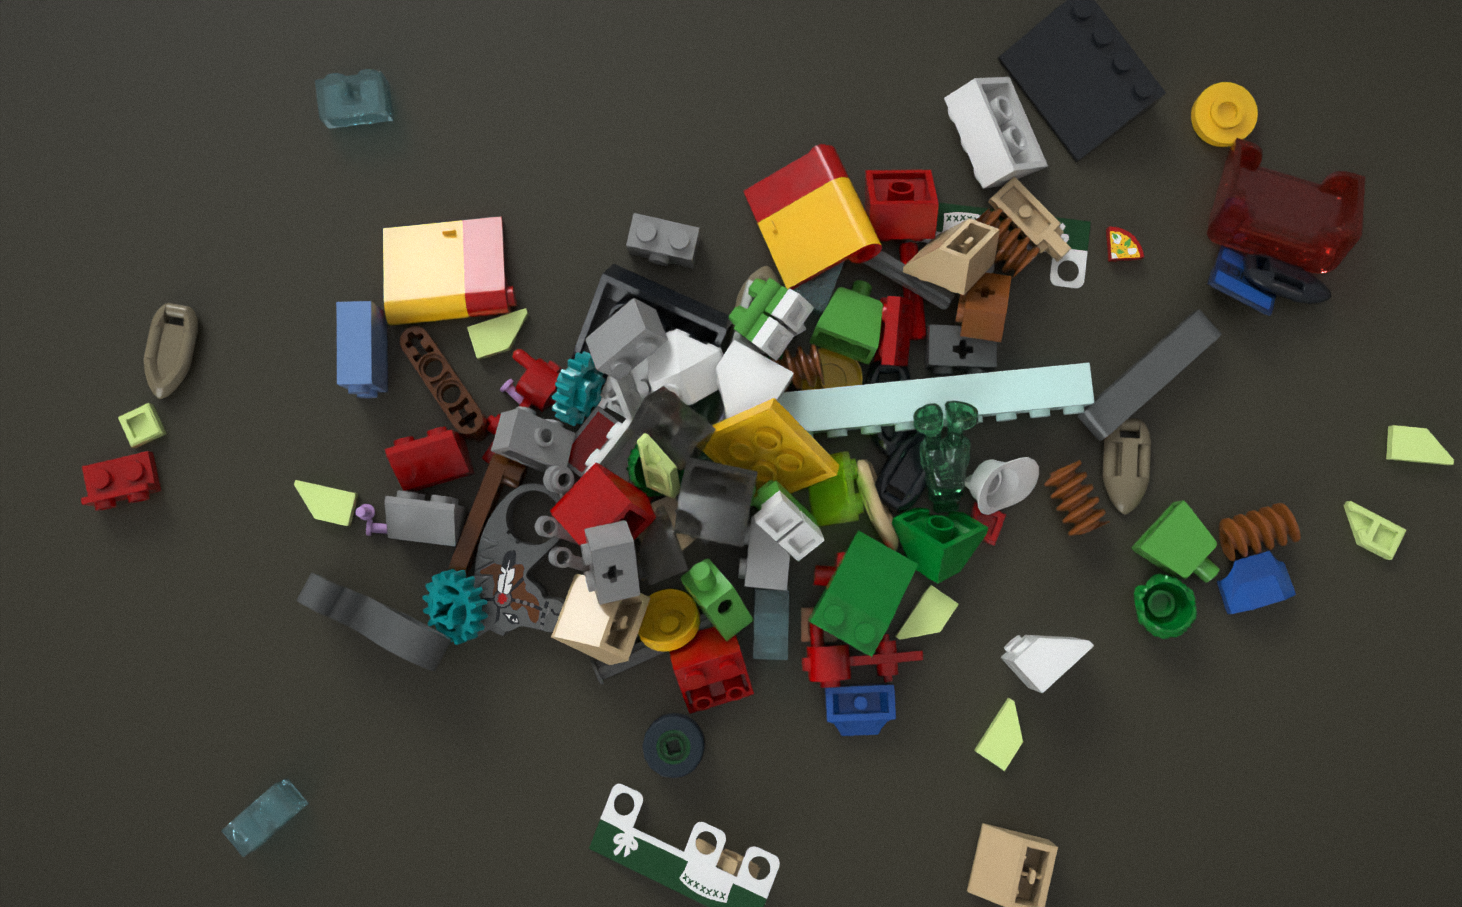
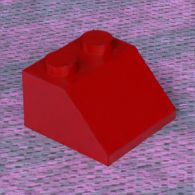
(901, 204)

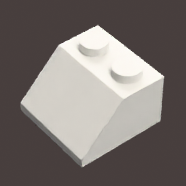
(1043, 658)

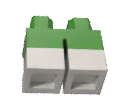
(771, 304)
(786, 520)

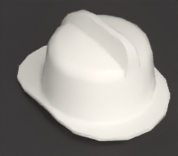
(1002, 483)

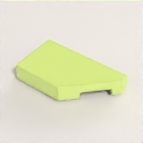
(496, 334)
(1374, 531)
(1002, 737)

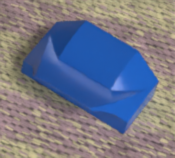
(1255, 583)
(860, 707)

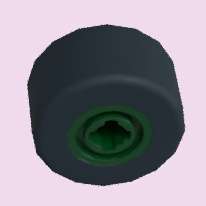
(680, 735)

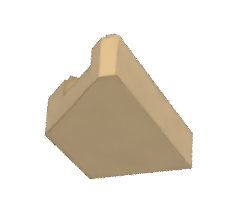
(728, 860)

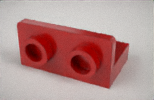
(895, 331)
(120, 479)

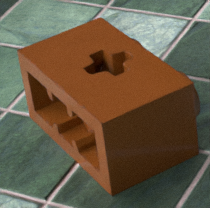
(984, 308)

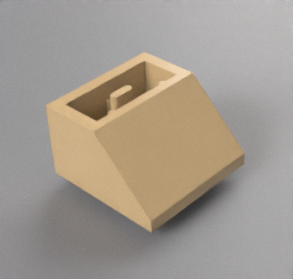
(956, 256)
(599, 630)
(1012, 867)

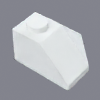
(684, 367)

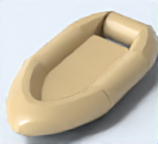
(877, 512)

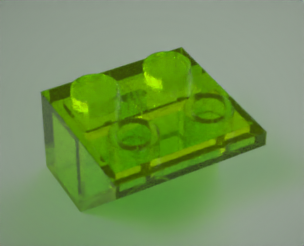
(835, 498)

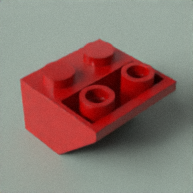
(430, 460)
(600, 500)
(710, 671)

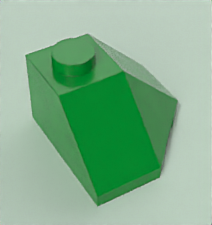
(938, 542)

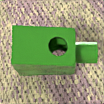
(850, 323)
(1179, 544)
(708, 590)

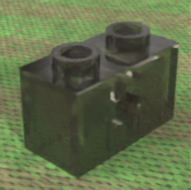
(672, 426)

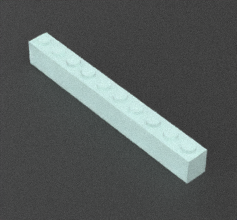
(894, 403)

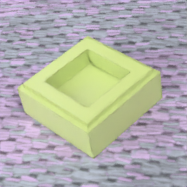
(142, 425)

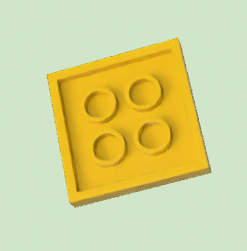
(773, 445)

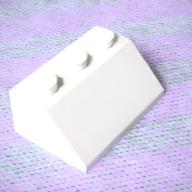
(995, 131)

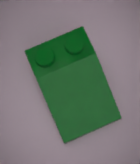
(863, 593)

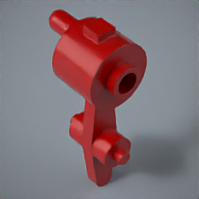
(534, 386)
(833, 661)

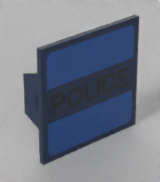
(1229, 278)

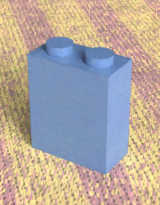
(362, 348)

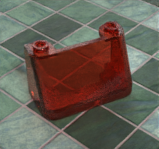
(1286, 214)

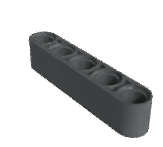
(1149, 374)

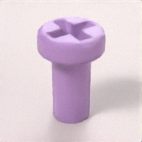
(510, 389)
(365, 511)
(375, 528)

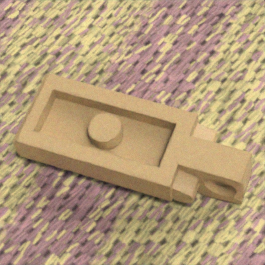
(1031, 218)

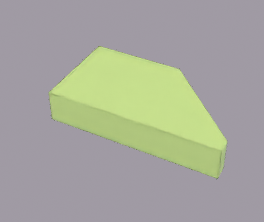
(1415, 445)
(658, 468)
(328, 503)
(928, 614)

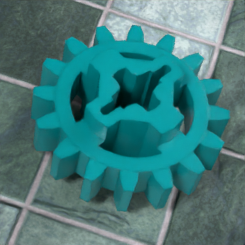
(577, 389)
(455, 605)

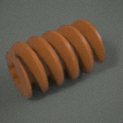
(1008, 246)
(803, 366)
(1075, 499)
(1257, 528)

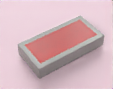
(589, 438)

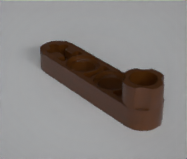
(445, 380)
(499, 473)

